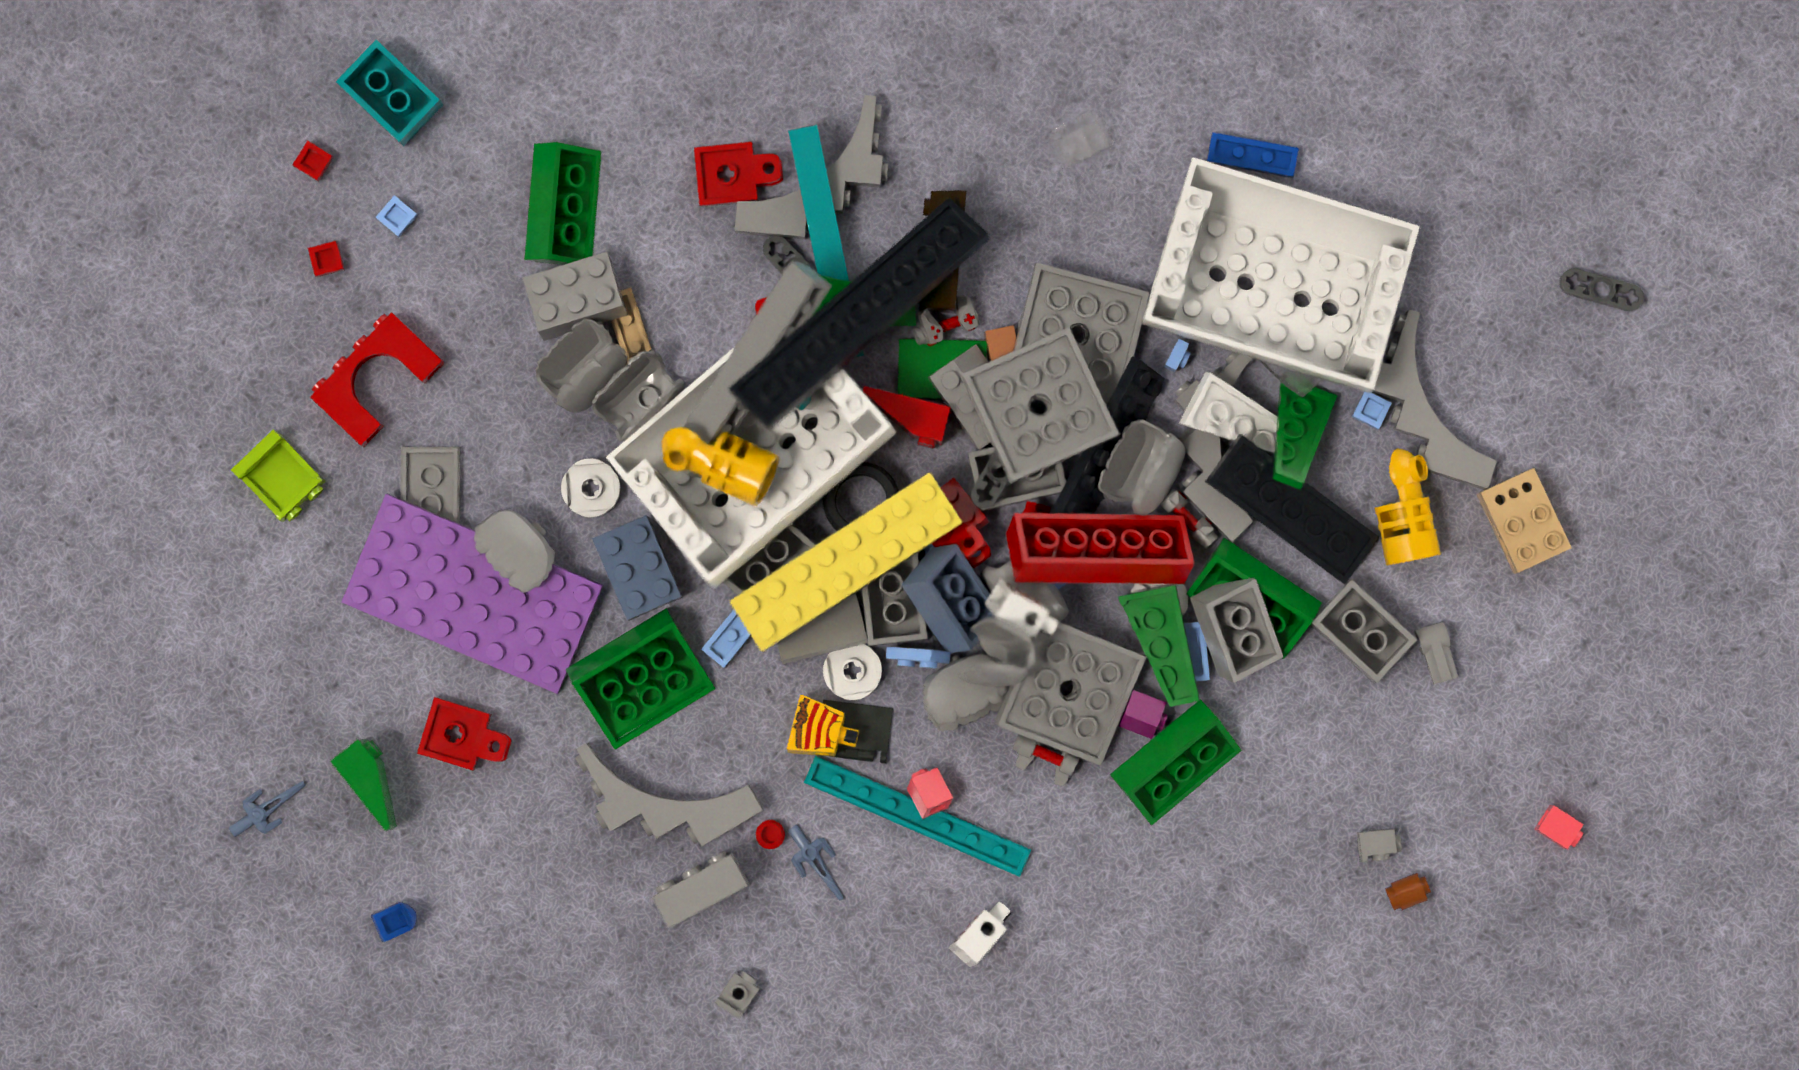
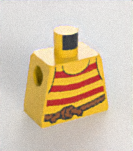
(819, 729)

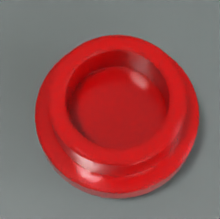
(770, 834)

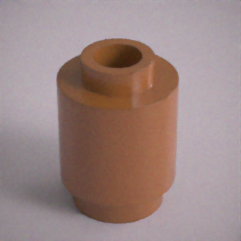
(1408, 892)

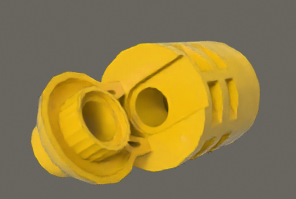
(728, 465)
(1411, 512)

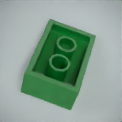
(367, 778)

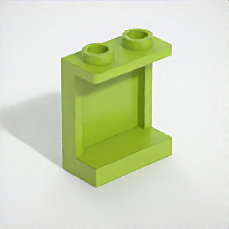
(279, 476)

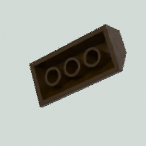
(943, 296)

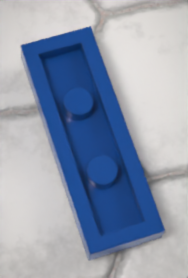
(1252, 155)

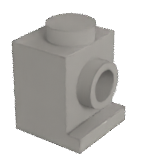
(1378, 844)
(729, 1002)

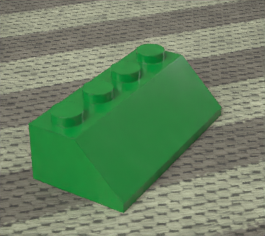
(562, 203)
(1286, 603)
(1176, 762)

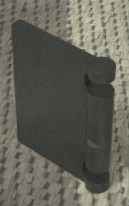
(873, 728)

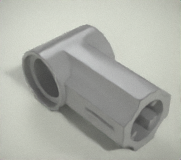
(1435, 648)

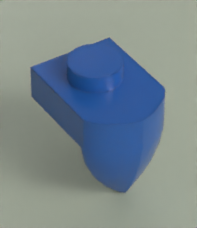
(394, 920)

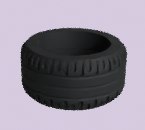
(864, 469)

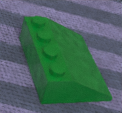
(640, 678)

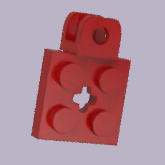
(747, 168)
(967, 534)
(475, 738)

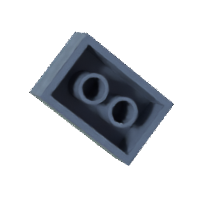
(637, 568)
(948, 597)

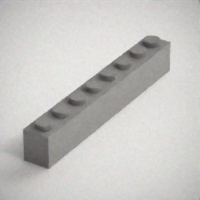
(783, 312)

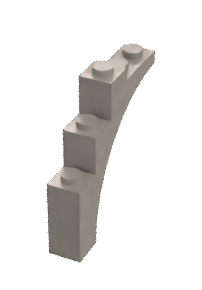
(855, 166)
(1415, 417)
(1205, 453)
(624, 802)

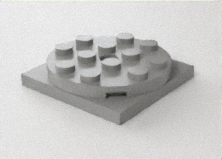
(1101, 309)
(1048, 372)
(1089, 715)

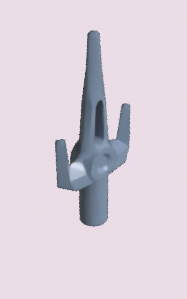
(257, 814)
(809, 853)

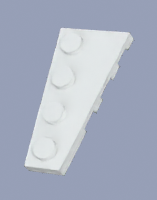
(1227, 413)

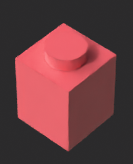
(929, 792)
(1560, 827)

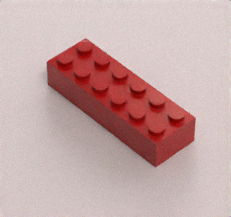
(1099, 548)

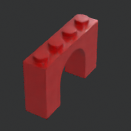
(338, 393)

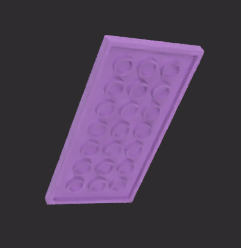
(436, 584)

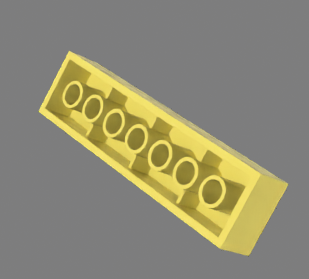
(845, 562)

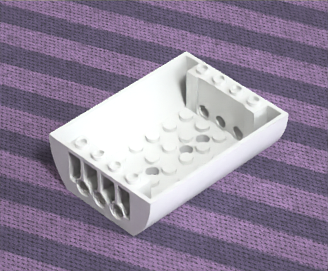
(1286, 247)
(728, 536)

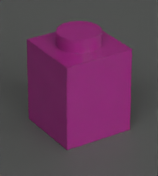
(1143, 714)

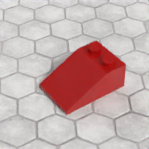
(916, 417)

